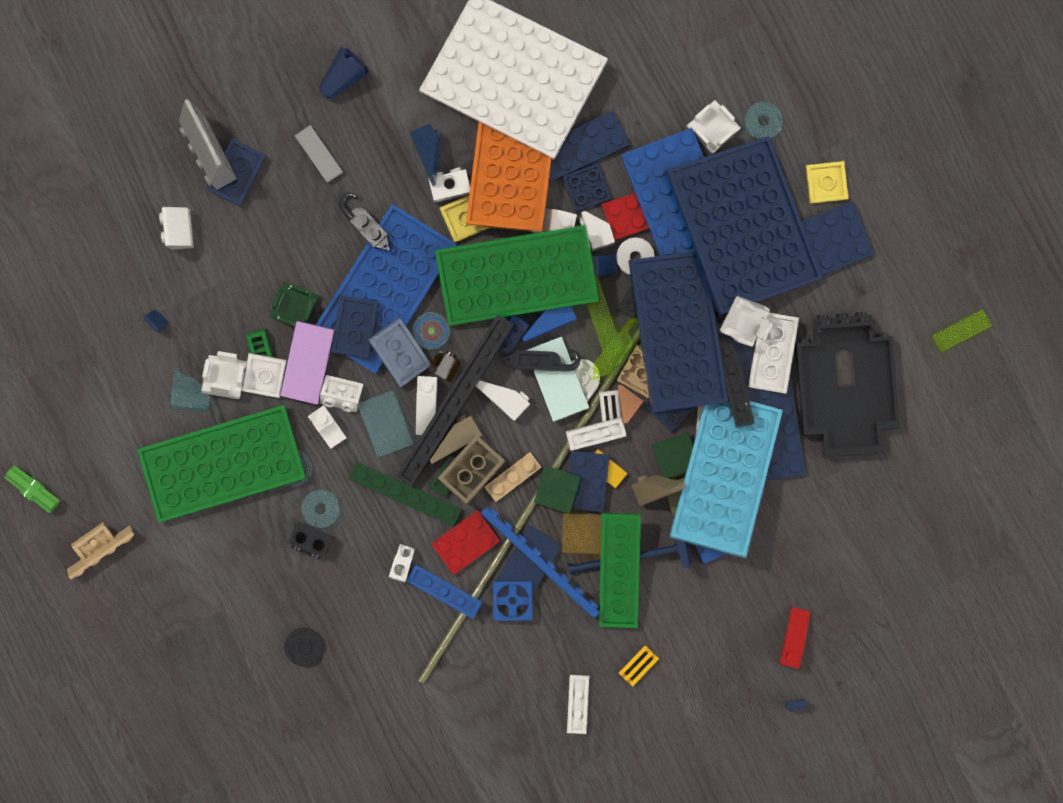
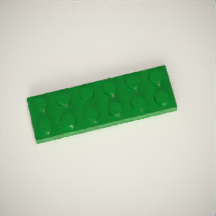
(619, 570)

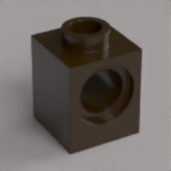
(444, 365)

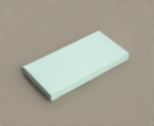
(560, 389)

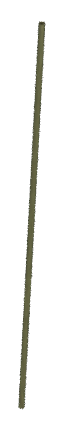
(523, 517)

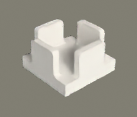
(714, 126)
(747, 321)
(223, 375)

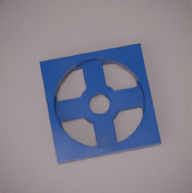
(527, 585)

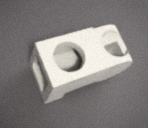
(401, 563)

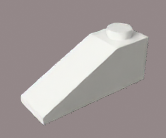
(506, 399)
(425, 402)

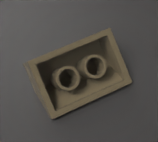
(471, 469)

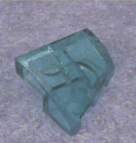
(188, 393)

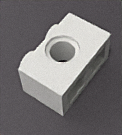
(460, 189)

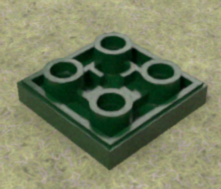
(674, 455)
(557, 489)

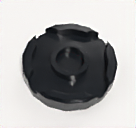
(303, 646)

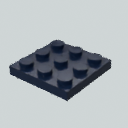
(837, 238)

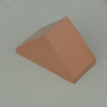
(628, 403)

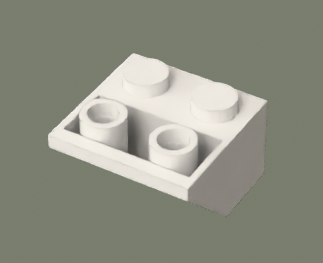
(177, 227)

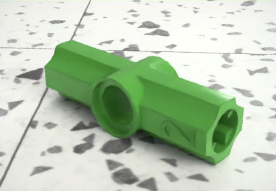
(32, 489)

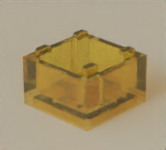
(581, 533)

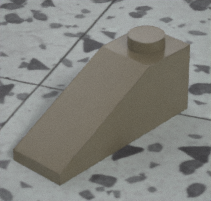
(457, 438)
(654, 487)

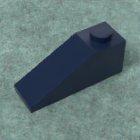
(428, 148)

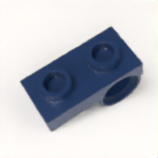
(516, 334)

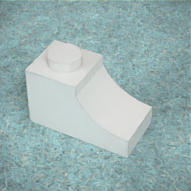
(327, 426)

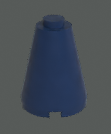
(342, 73)

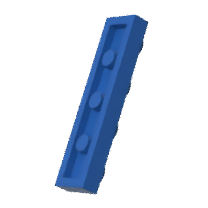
(444, 591)

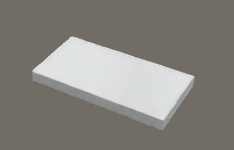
(774, 355)

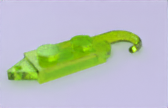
(614, 351)

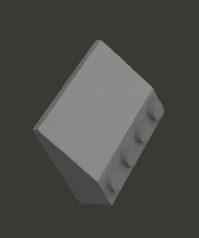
(206, 146)

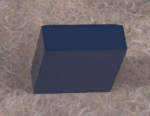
(796, 704)

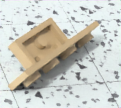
(95, 546)

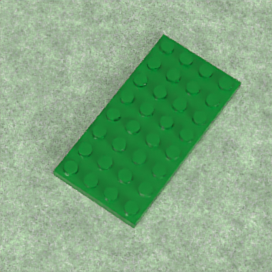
(517, 275)
(221, 464)

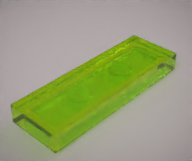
(961, 330)

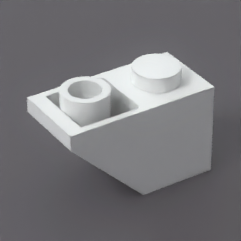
(598, 231)

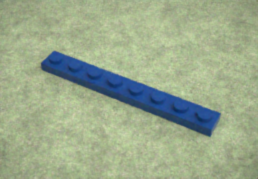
(547, 567)

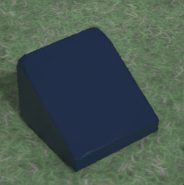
(156, 320)

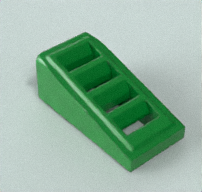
(261, 332)

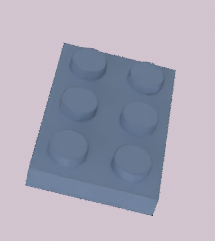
(399, 352)

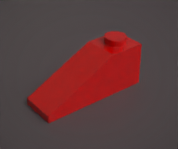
(794, 638)

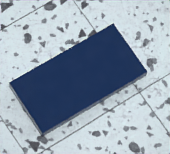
(521, 568)

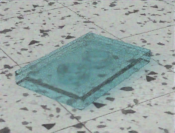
(385, 423)

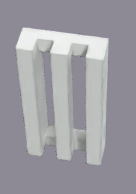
(602, 406)

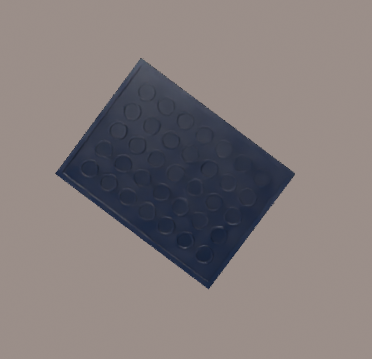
(743, 224)

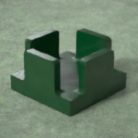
(293, 304)

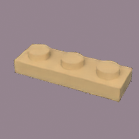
(513, 477)

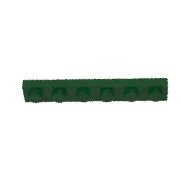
(405, 494)

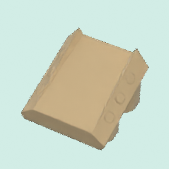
(634, 373)

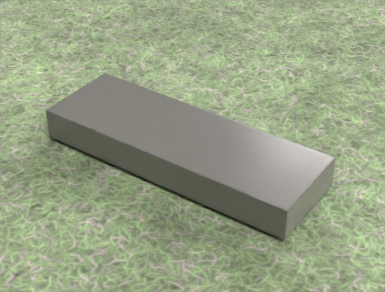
(318, 154)

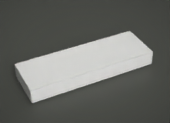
(596, 433)
(578, 704)

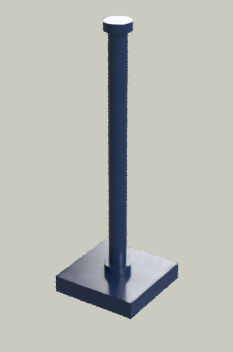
(680, 548)

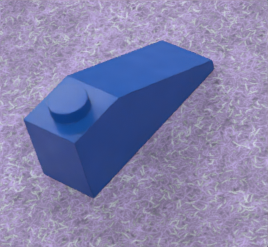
(549, 321)

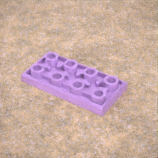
(307, 362)

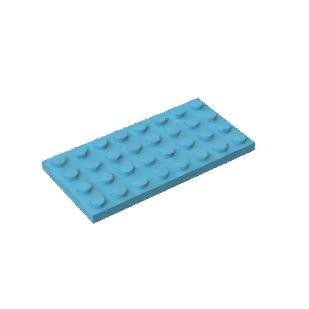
(725, 479)

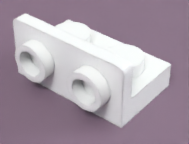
(340, 393)

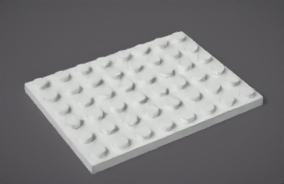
(513, 76)

